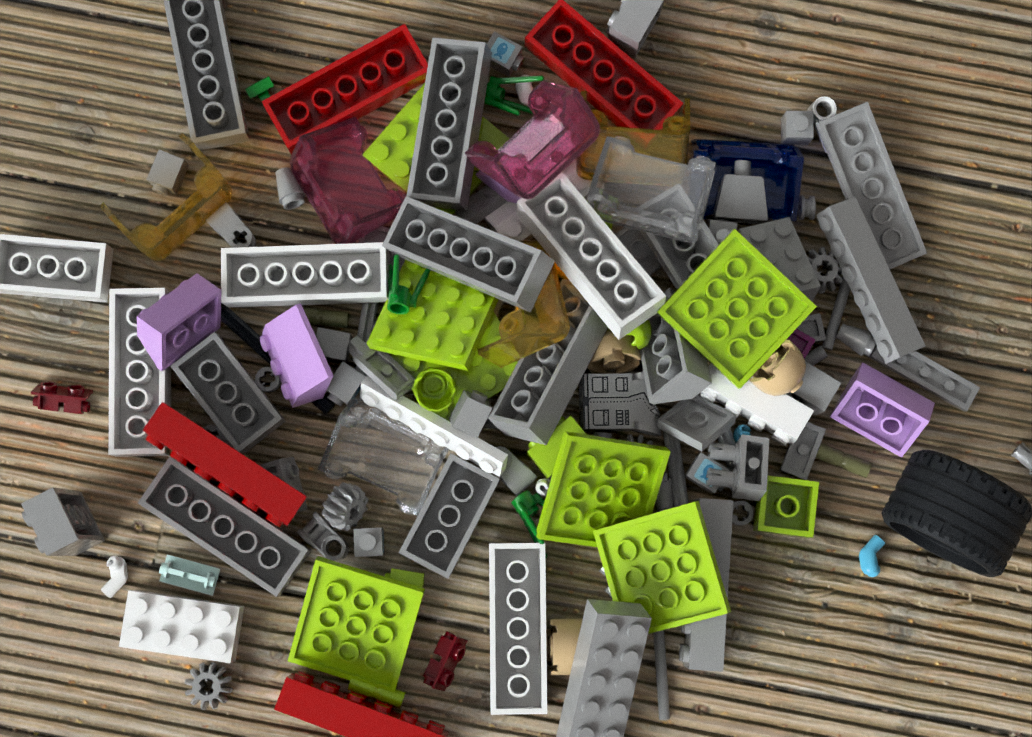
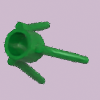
(495, 93)
(398, 295)
(526, 507)

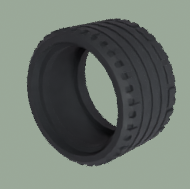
(957, 512)

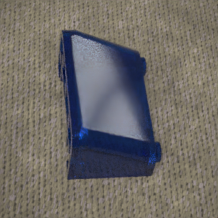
(777, 163)

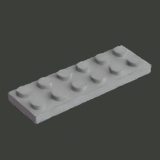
(868, 174)

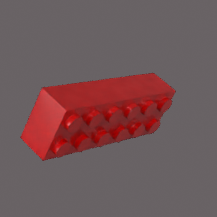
(601, 68)
(349, 86)
(225, 464)
(348, 713)

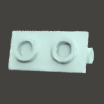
(189, 574)

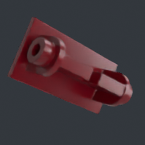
(50, 395)
(441, 673)

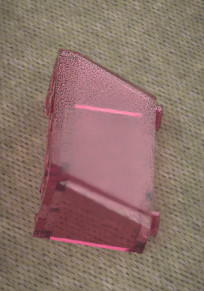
(544, 145)
(343, 182)

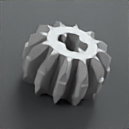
(833, 271)
(345, 506)
(218, 686)

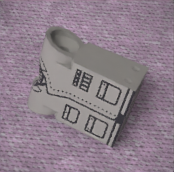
(616, 404)

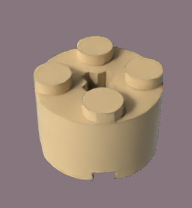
(562, 644)

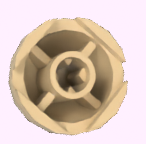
(615, 355)
(781, 371)

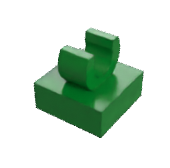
(260, 88)

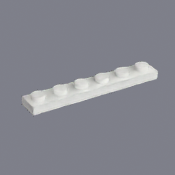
(435, 427)

